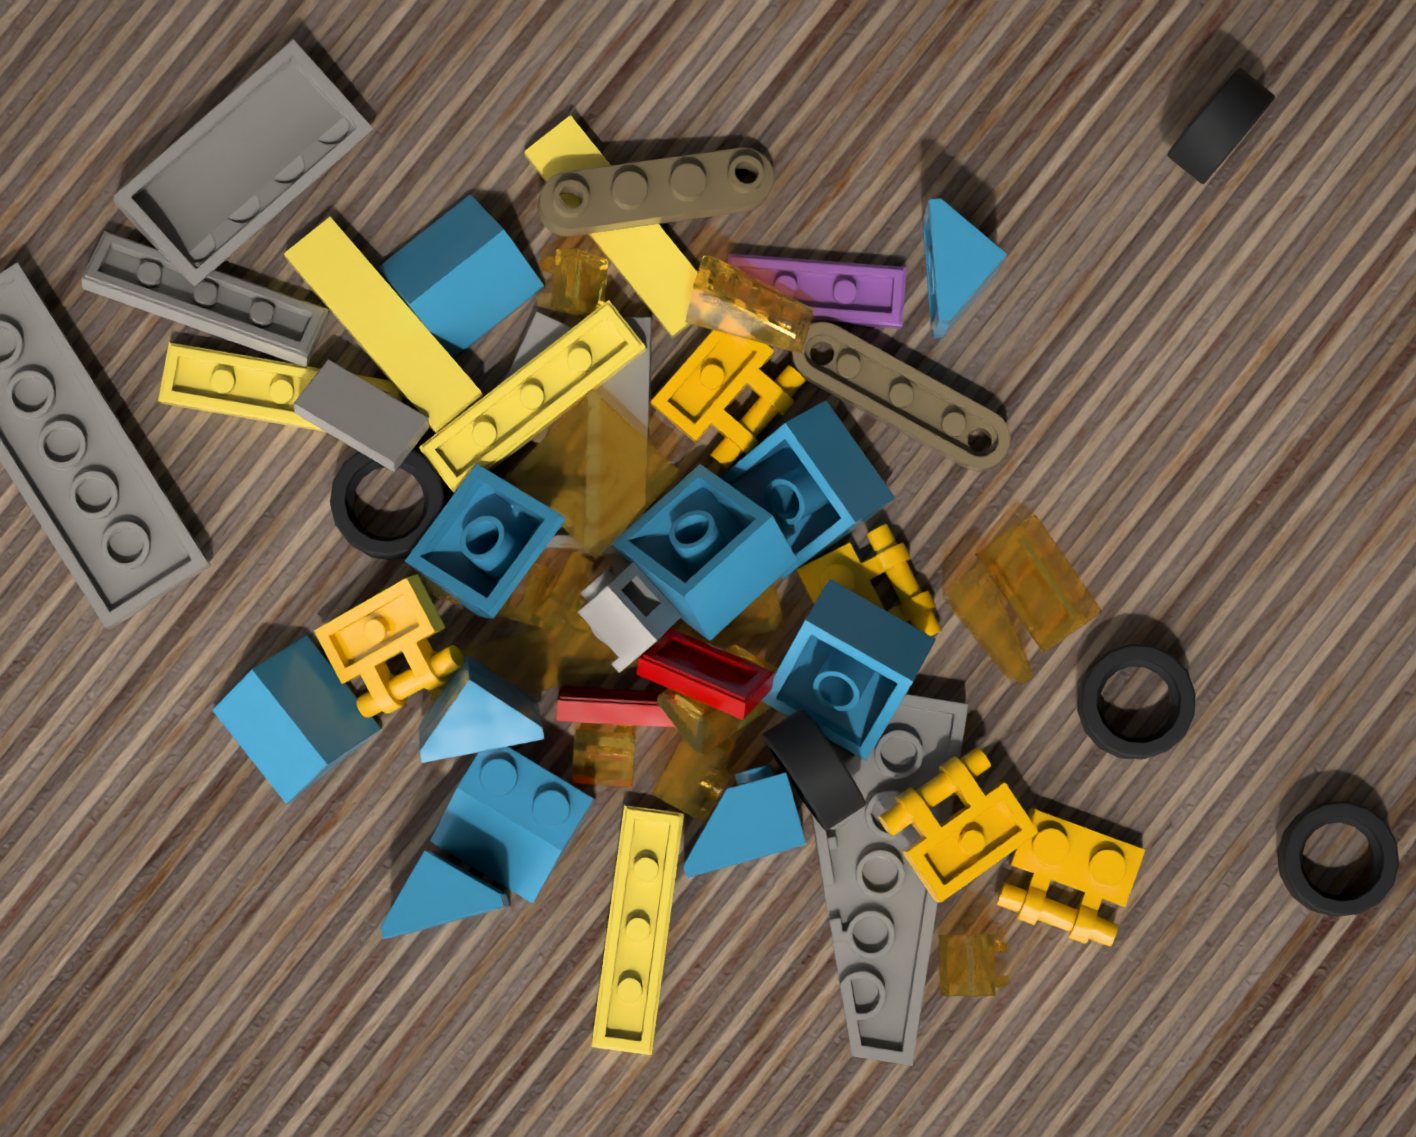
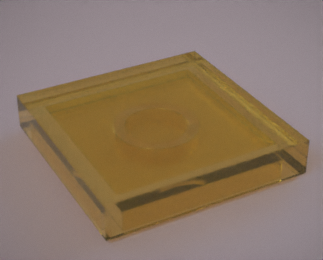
(595, 473)

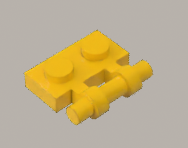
(713, 380)
(891, 558)
(381, 629)
(970, 839)
(1078, 860)

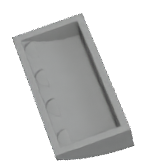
(242, 163)

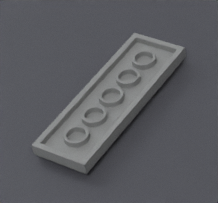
(83, 466)

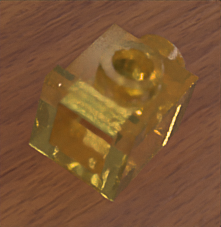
(693, 778)

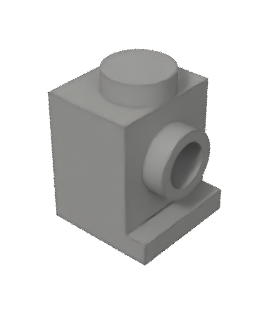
(627, 613)

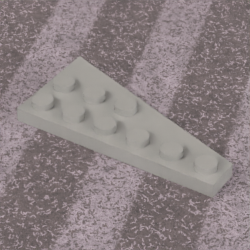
(872, 894)

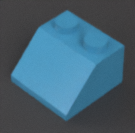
(811, 482)
(707, 550)
(849, 668)
(512, 820)
(748, 823)

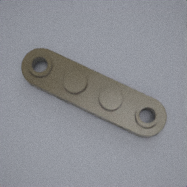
(655, 192)
(903, 397)

